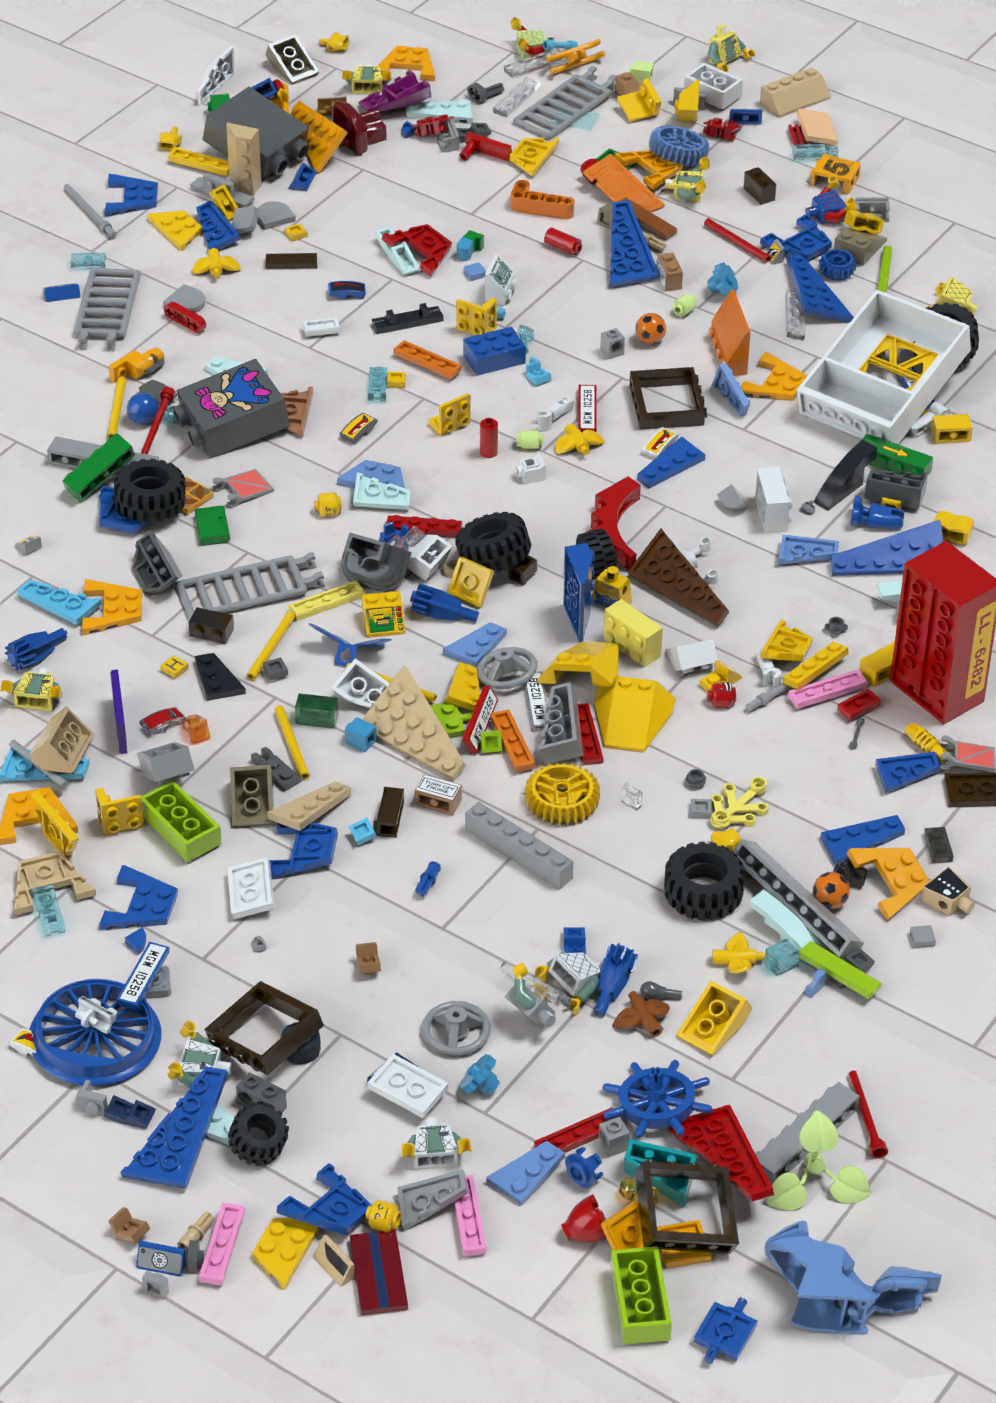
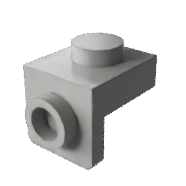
(91, 1101)

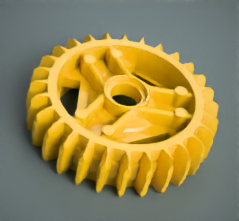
(562, 805)

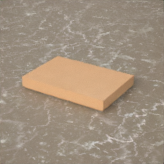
(817, 126)

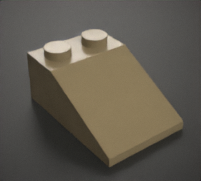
(291, 59)
(859, 244)
(251, 795)

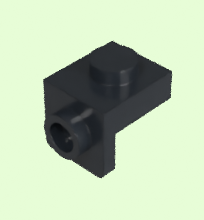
(854, 876)

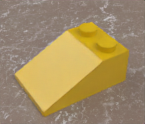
(714, 1018)

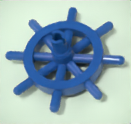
(657, 1098)

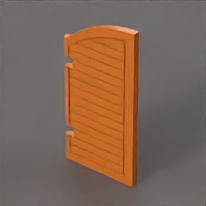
(619, 183)

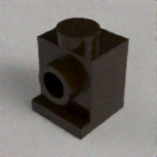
(523, 570)

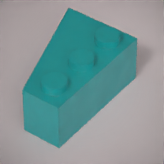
(673, 1188)

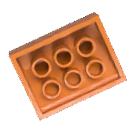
(731, 335)

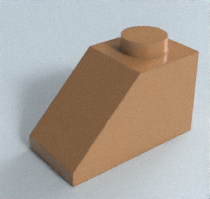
(625, 84)

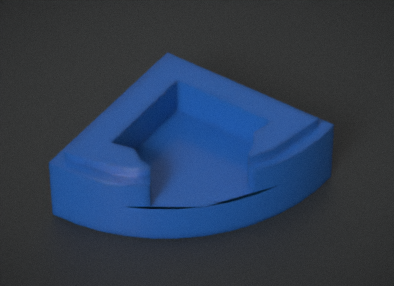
(407, 130)
(136, 940)

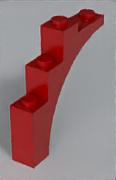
(609, 507)

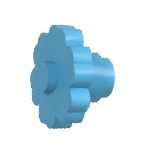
(722, 279)
(480, 1076)

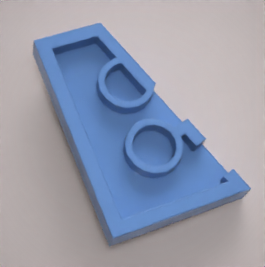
(731, 389)
(805, 549)
(476, 645)
(526, 1173)

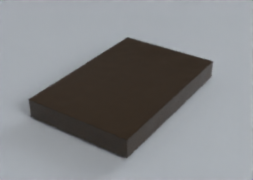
(971, 789)

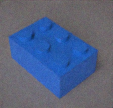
(494, 351)

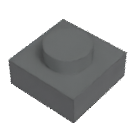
(275, 668)
(195, 1256)

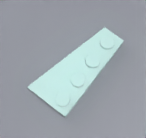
(459, 109)

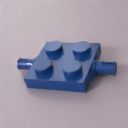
(725, 1330)

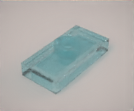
(88, 260)

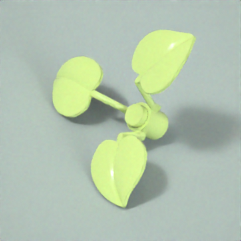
(818, 1135)

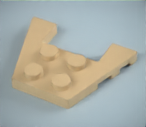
(45, 871)

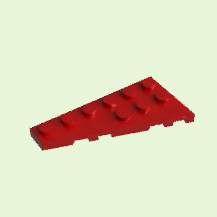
(721, 1141)

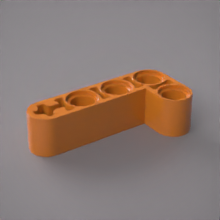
(540, 203)

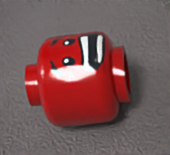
(722, 695)

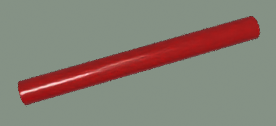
(737, 240)

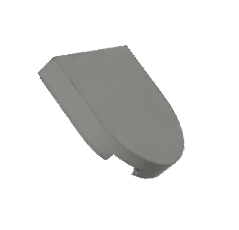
(274, 214)
(187, 297)

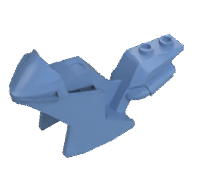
(826, 1274)

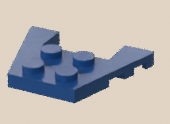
(138, 194)
(806, 243)
(112, 518)
(312, 848)
(150, 903)
(336, 1210)

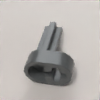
(480, 93)

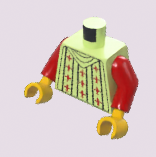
(528, 41)

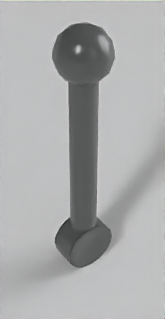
(853, 744)

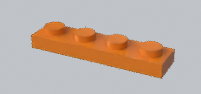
(427, 359)
(512, 740)

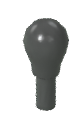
(652, 990)

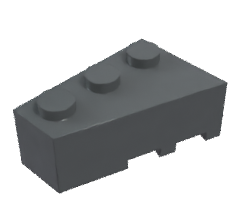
(903, 488)

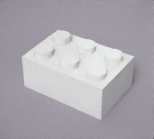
(718, 85)
(773, 499)

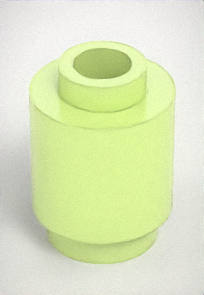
(684, 305)
(529, 439)

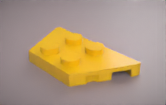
(532, 153)
(176, 226)
(786, 644)
(54, 827)
(284, 1247)

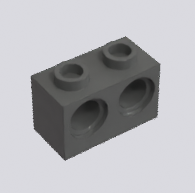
(258, 1090)

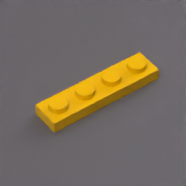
(199, 161)
(815, 665)

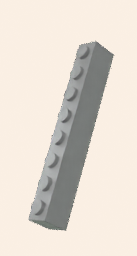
(797, 899)

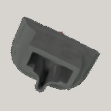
(374, 563)

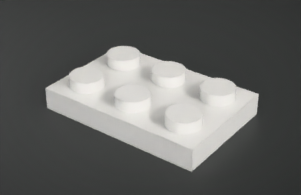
(250, 888)
(407, 1085)

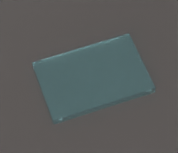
(585, 122)

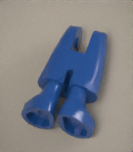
(876, 516)

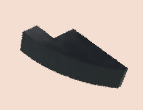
(846, 476)

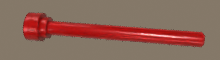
(167, 395)
(877, 1146)

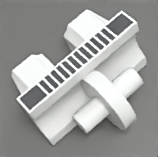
(93, 1014)

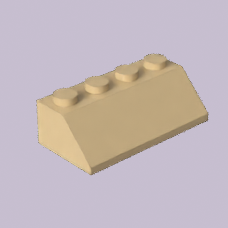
(794, 92)
(244, 158)
(61, 743)

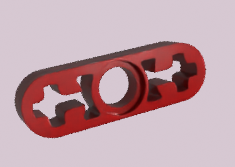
(191, 320)

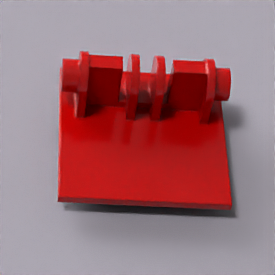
(431, 125)
(727, 129)

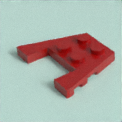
(425, 241)

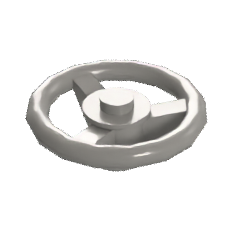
(506, 665)
(457, 1019)

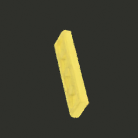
(326, 600)

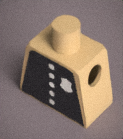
(947, 893)

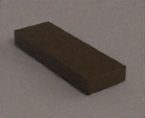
(291, 260)

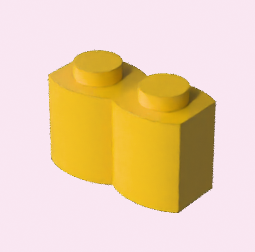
(864, 221)
(955, 528)

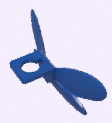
(342, 644)

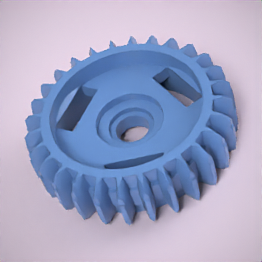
(678, 145)

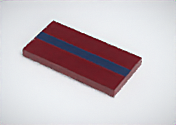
(378, 1272)

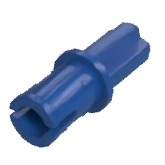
(428, 878)

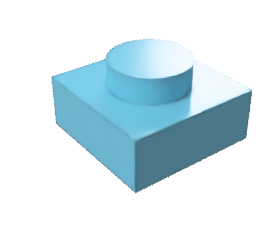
(362, 831)

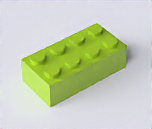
(180, 821)
(640, 1295)

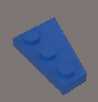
(906, 769)

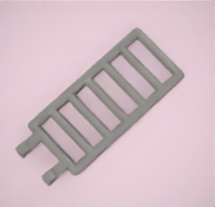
(585, 79)
(86, 300)
(294, 564)

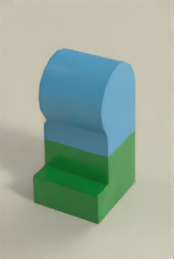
(469, 244)

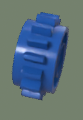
(837, 264)

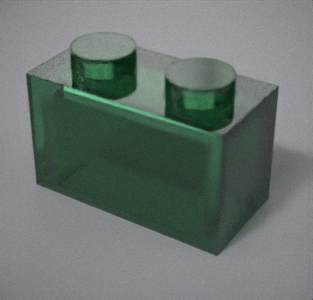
(316, 710)

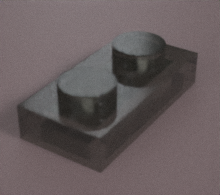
(938, 845)

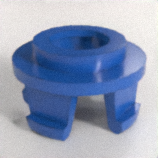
(390, 532)
(582, 1169)

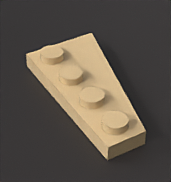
(309, 807)

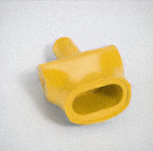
(335, 42)
(170, 140)
(727, 838)

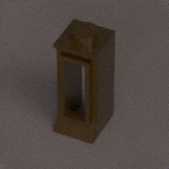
(389, 812)

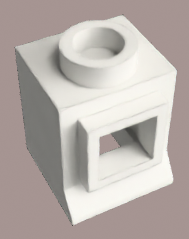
(531, 469)

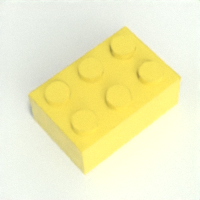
(634, 632)

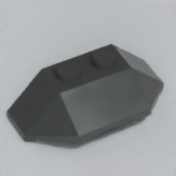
(154, 564)

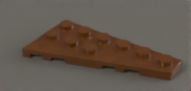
(672, 575)

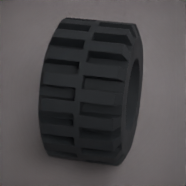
(603, 548)
(262, 1118)

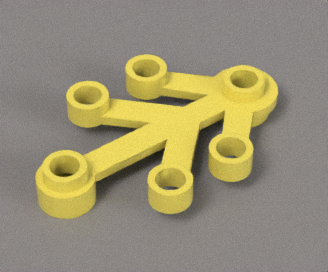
(723, 818)

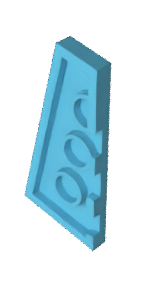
(59, 601)
(19, 769)

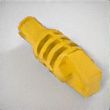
(925, 740)

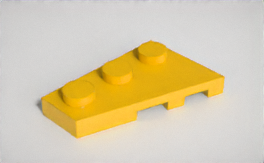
(464, 687)

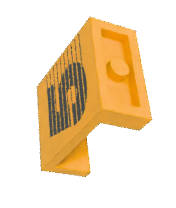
(842, 169)

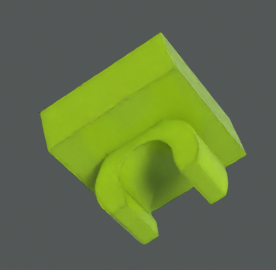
(491, 741)

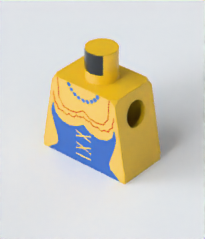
(611, 587)

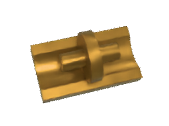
(325, 104)

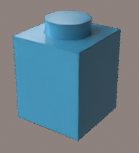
(360, 734)

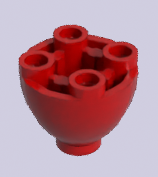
(585, 1221)

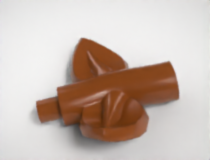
(642, 1013)

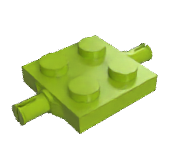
(451, 718)

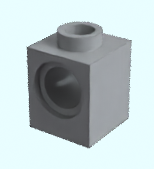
(612, 343)
(613, 1136)

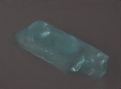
(813, 151)

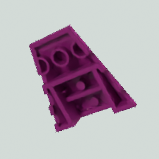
(399, 94)

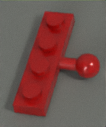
(428, 526)

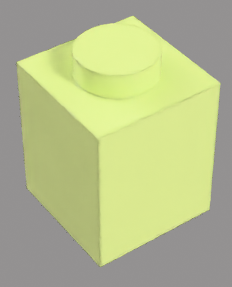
(642, 70)

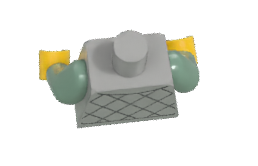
(528, 1002)

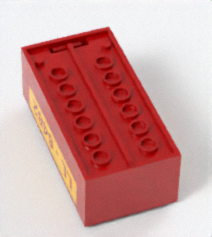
(944, 632)

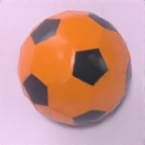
(650, 328)
(831, 890)

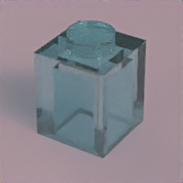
(781, 957)

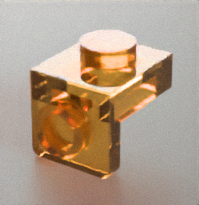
(196, 727)

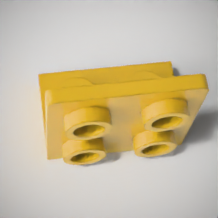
(641, 103)
(476, 318)
(452, 415)
(118, 814)

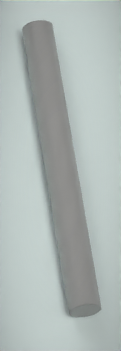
(51, 774)

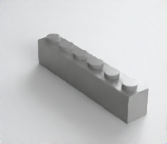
(71, 453)
(519, 845)
(786, 1151)

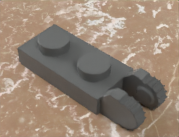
(282, 773)

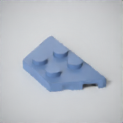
(384, 472)

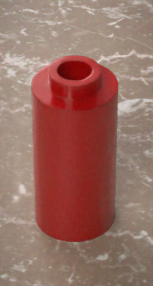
(563, 241)
(488, 438)

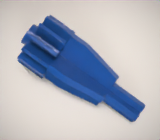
(439, 605)
(33, 648)
(614, 975)

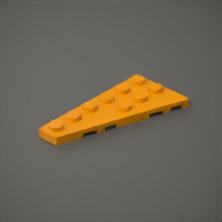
(322, 135)

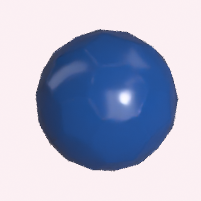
(142, 408)

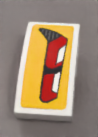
(659, 442)
(24, 1042)

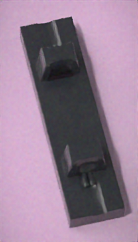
(405, 320)

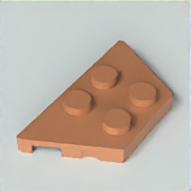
(298, 409)

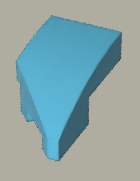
(536, 373)

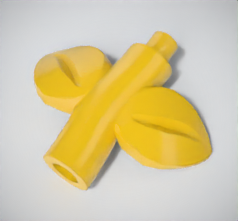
(215, 264)
(576, 439)
(737, 954)

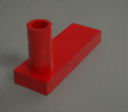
(485, 146)

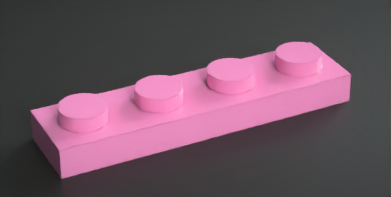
(827, 689)
(470, 1221)
(222, 1244)

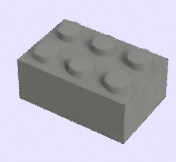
(166, 762)

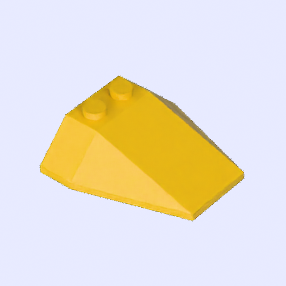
(592, 657)
(632, 712)

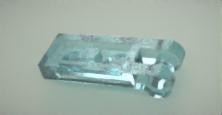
(377, 384)
(48, 910)

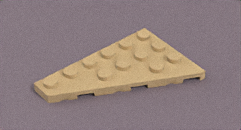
(412, 727)

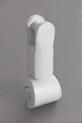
(545, 417)
(925, 421)
(769, 672)

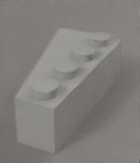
(562, 726)

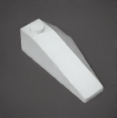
(216, 75)
(360, 685)

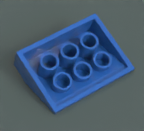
(578, 586)

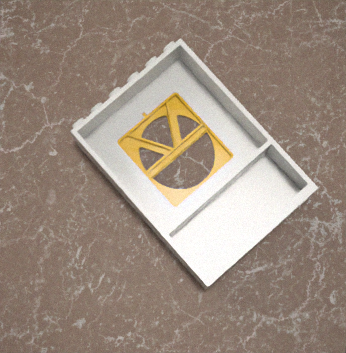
(862, 404)

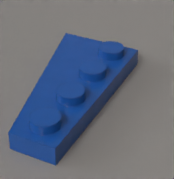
(216, 227)
(672, 461)
(861, 836)

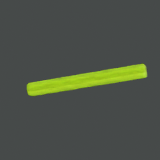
(885, 268)

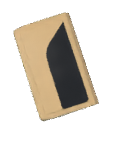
(334, 1261)

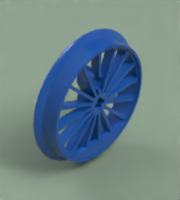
(80, 1067)

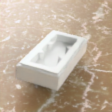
(321, 327)

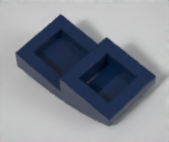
(127, 1113)

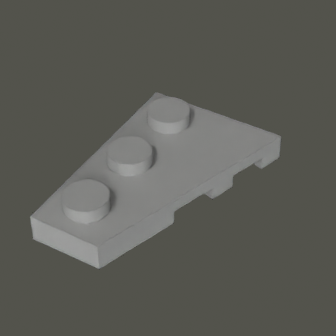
(429, 1196)

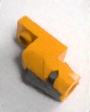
(136, 364)

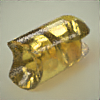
(629, 1191)

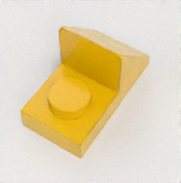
(224, 201)
(722, 673)

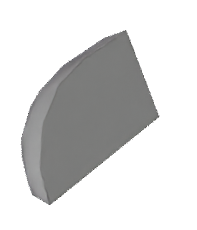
(731, 498)

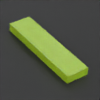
(839, 970)

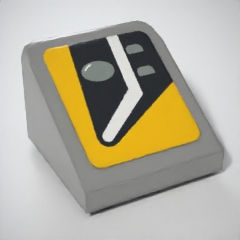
(776, 252)
(29, 544)

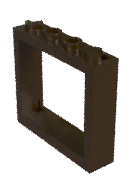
(667, 377)
(245, 1007)
(685, 1240)

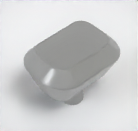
(808, 507)
(259, 943)

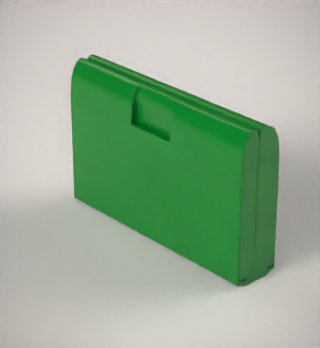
(212, 525)

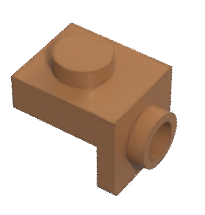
(367, 958)
(128, 1228)

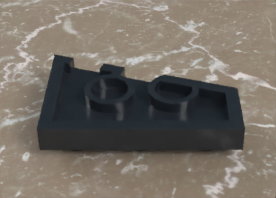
(217, 678)

